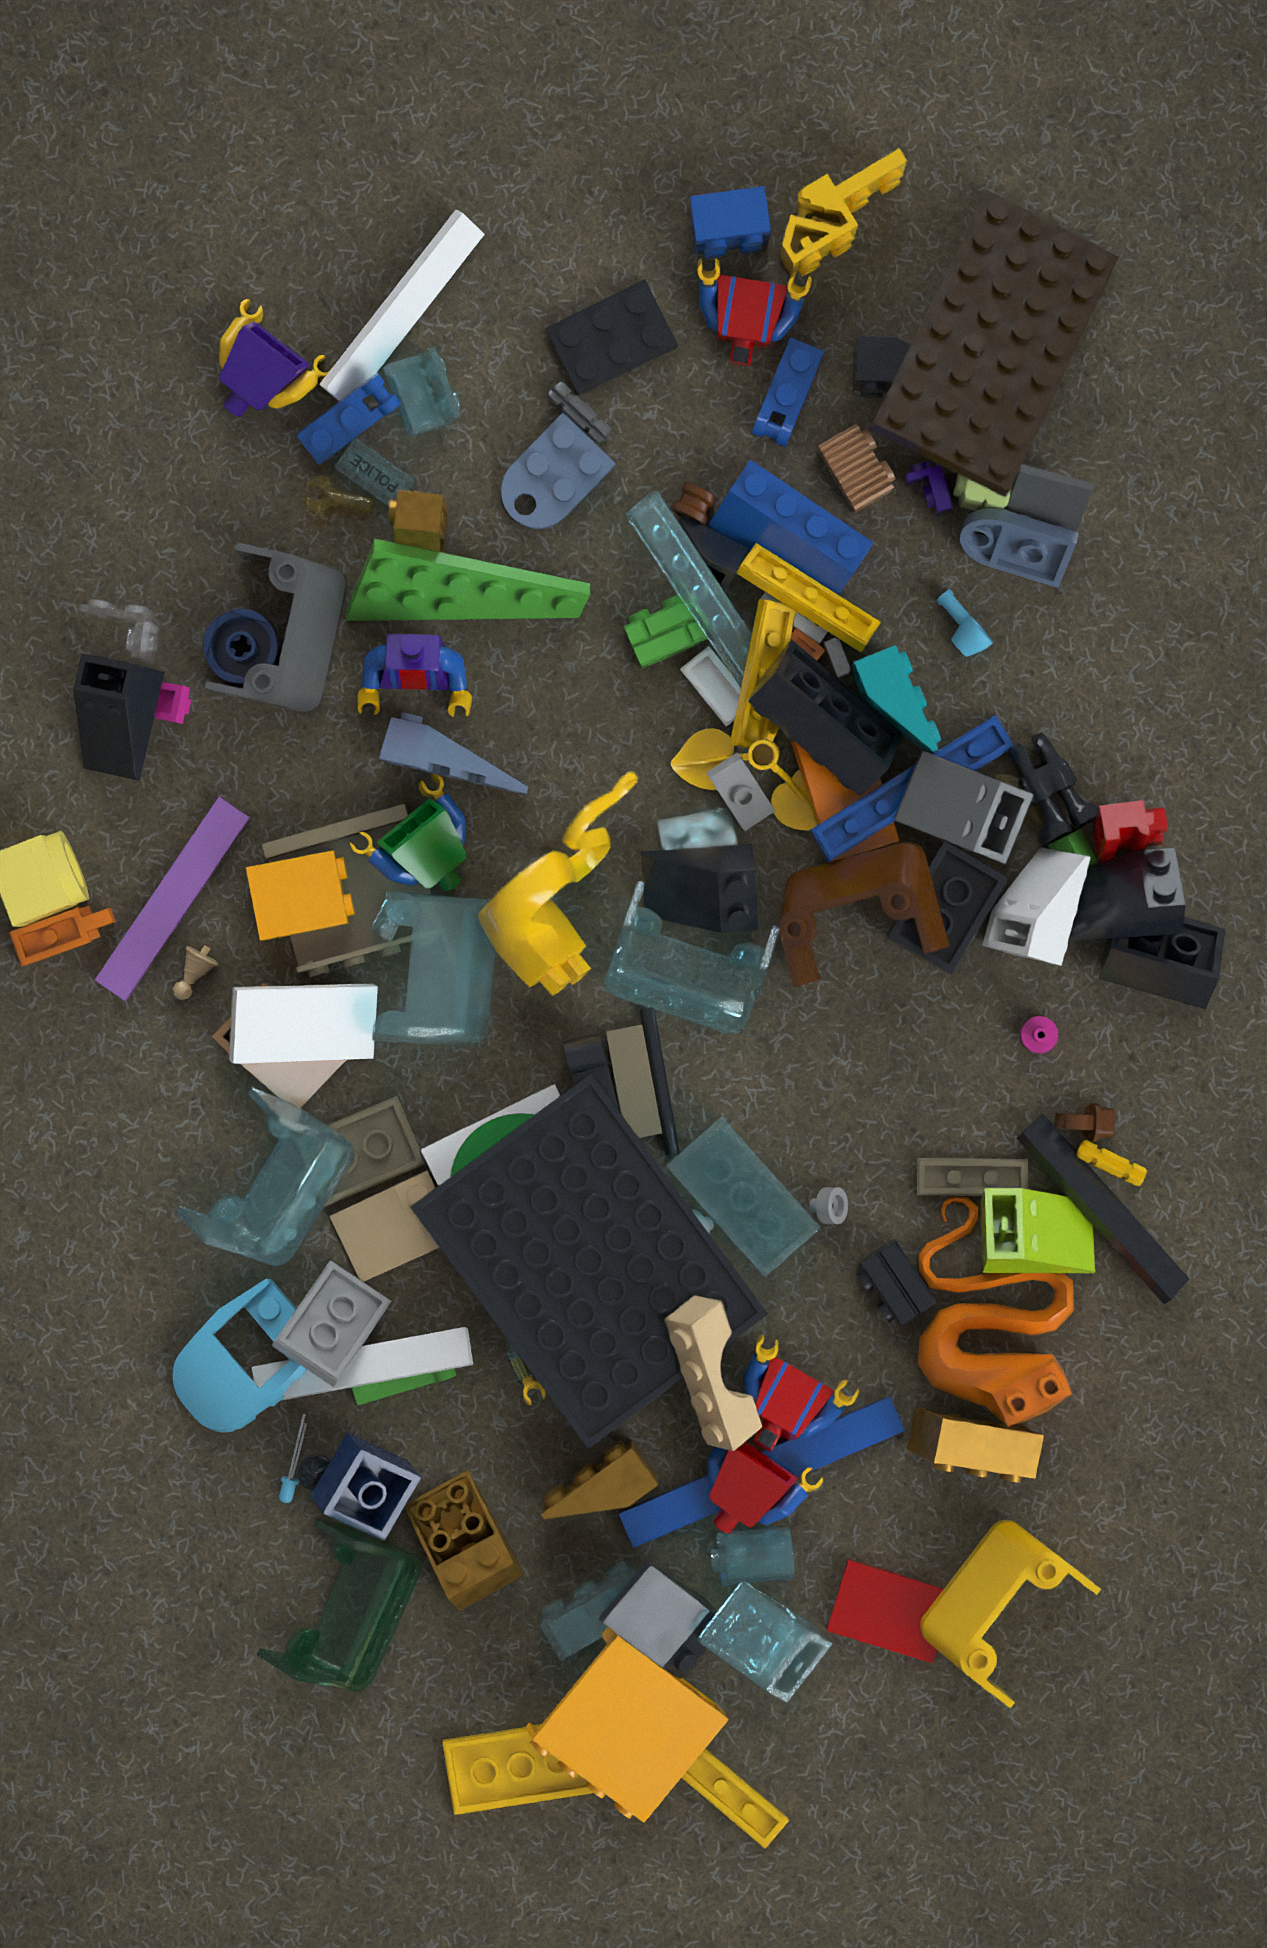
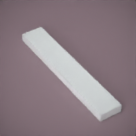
(403, 306)
(384, 1362)

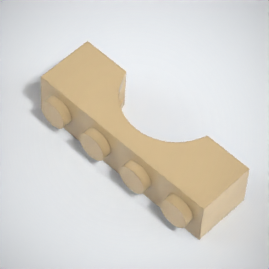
(699, 1336)

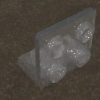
(140, 640)

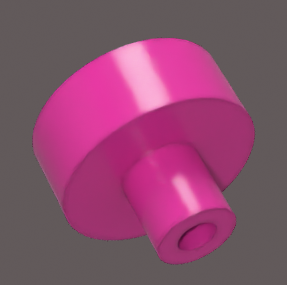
(1030, 1030)

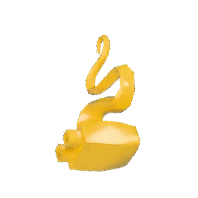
(528, 925)

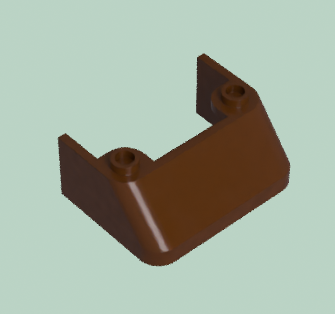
(893, 872)

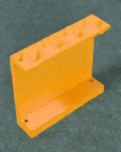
(629, 1728)

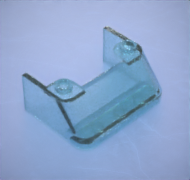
(685, 977)
(286, 1192)

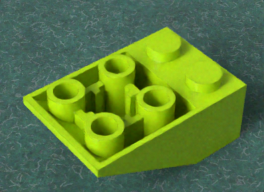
(1034, 1233)

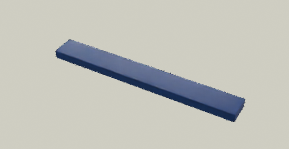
(692, 1501)

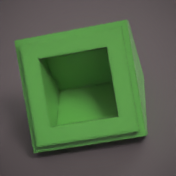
(1076, 844)

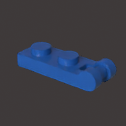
(788, 390)
(347, 419)

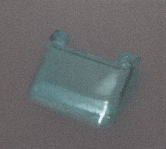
(447, 971)

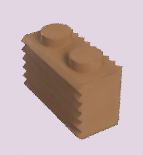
(856, 467)

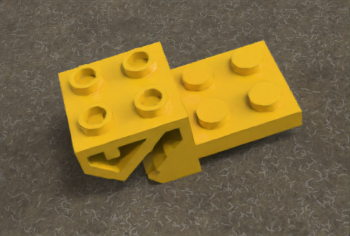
(830, 211)

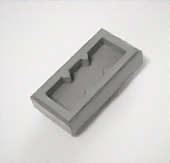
(740, 791)

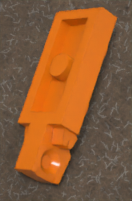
(59, 933)

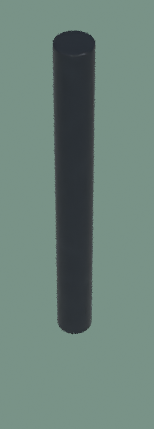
(659, 1081)

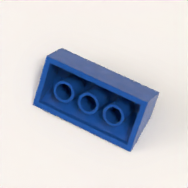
(791, 527)

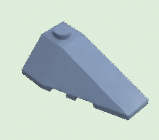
(425, 749)

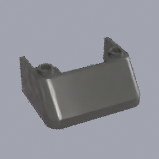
(309, 637)

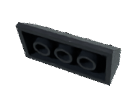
(825, 718)

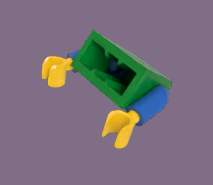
(424, 844)

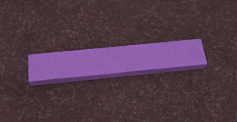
(172, 899)

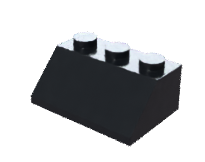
(1168, 965)

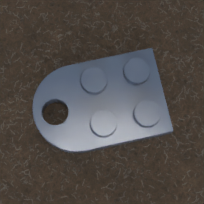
(556, 473)
(1018, 544)

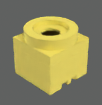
(40, 879)

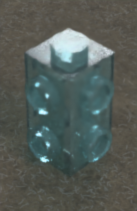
(754, 1556)

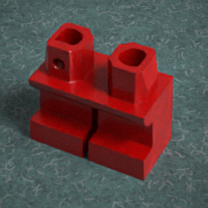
(1127, 827)

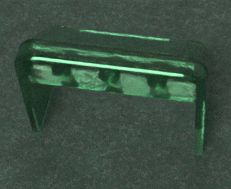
(358, 1615)

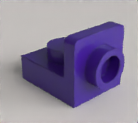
(936, 491)

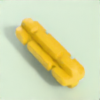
(1111, 1163)

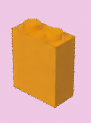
(300, 895)

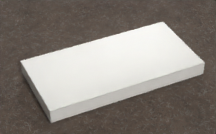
(302, 1023)

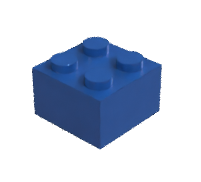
(730, 222)

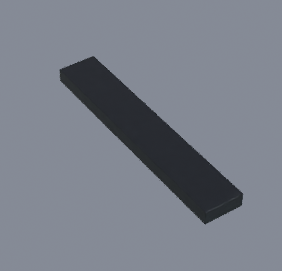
(1103, 1208)

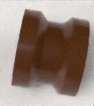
(694, 503)

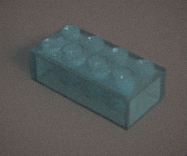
(743, 1196)

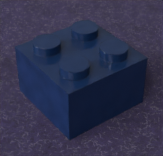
(365, 1486)

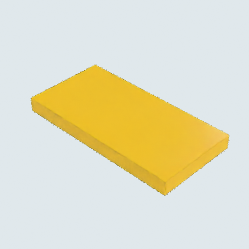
(504, 1772)

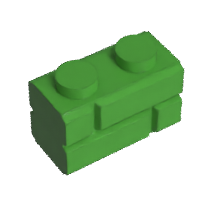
(663, 632)

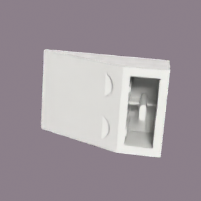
(1039, 907)

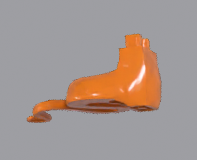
(1008, 1384)

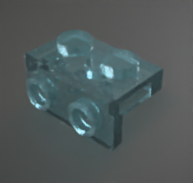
(423, 392)
(698, 830)

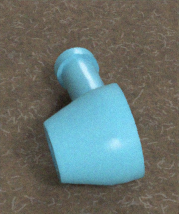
(969, 636)

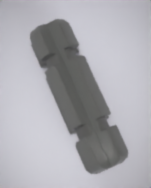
(579, 412)

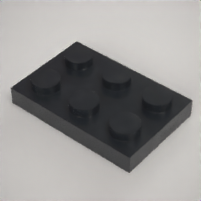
(611, 337)

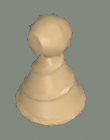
(196, 966)

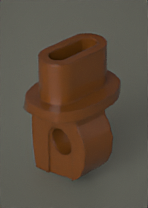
(1095, 1122)

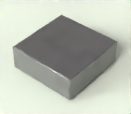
(837, 658)

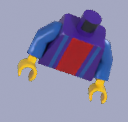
(417, 664)

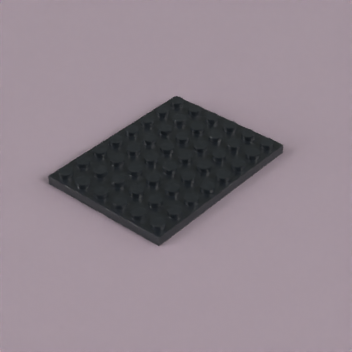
(583, 1257)

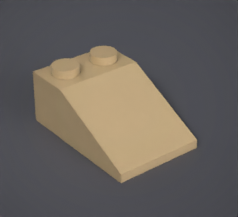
(384, 1229)

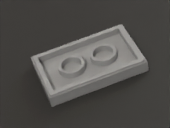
(331, 1323)

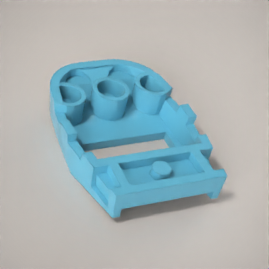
(214, 1383)

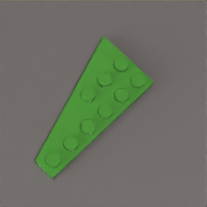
(434, 585)

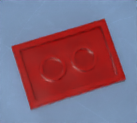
(883, 1609)

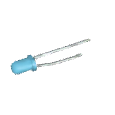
(289, 1483)

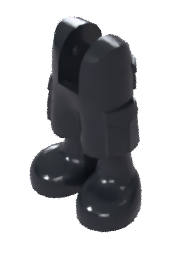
(1051, 778)

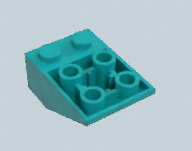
(888, 690)

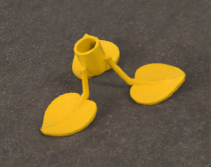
(712, 747)

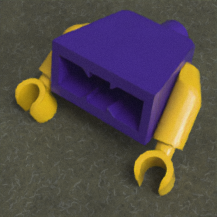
(261, 367)

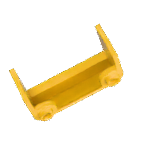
(983, 1590)

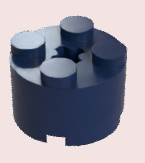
(232, 629)

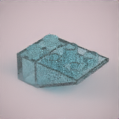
(765, 1641)

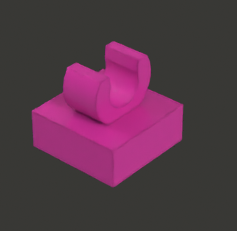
(173, 703)

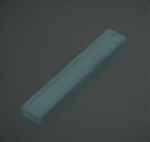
(692, 581)

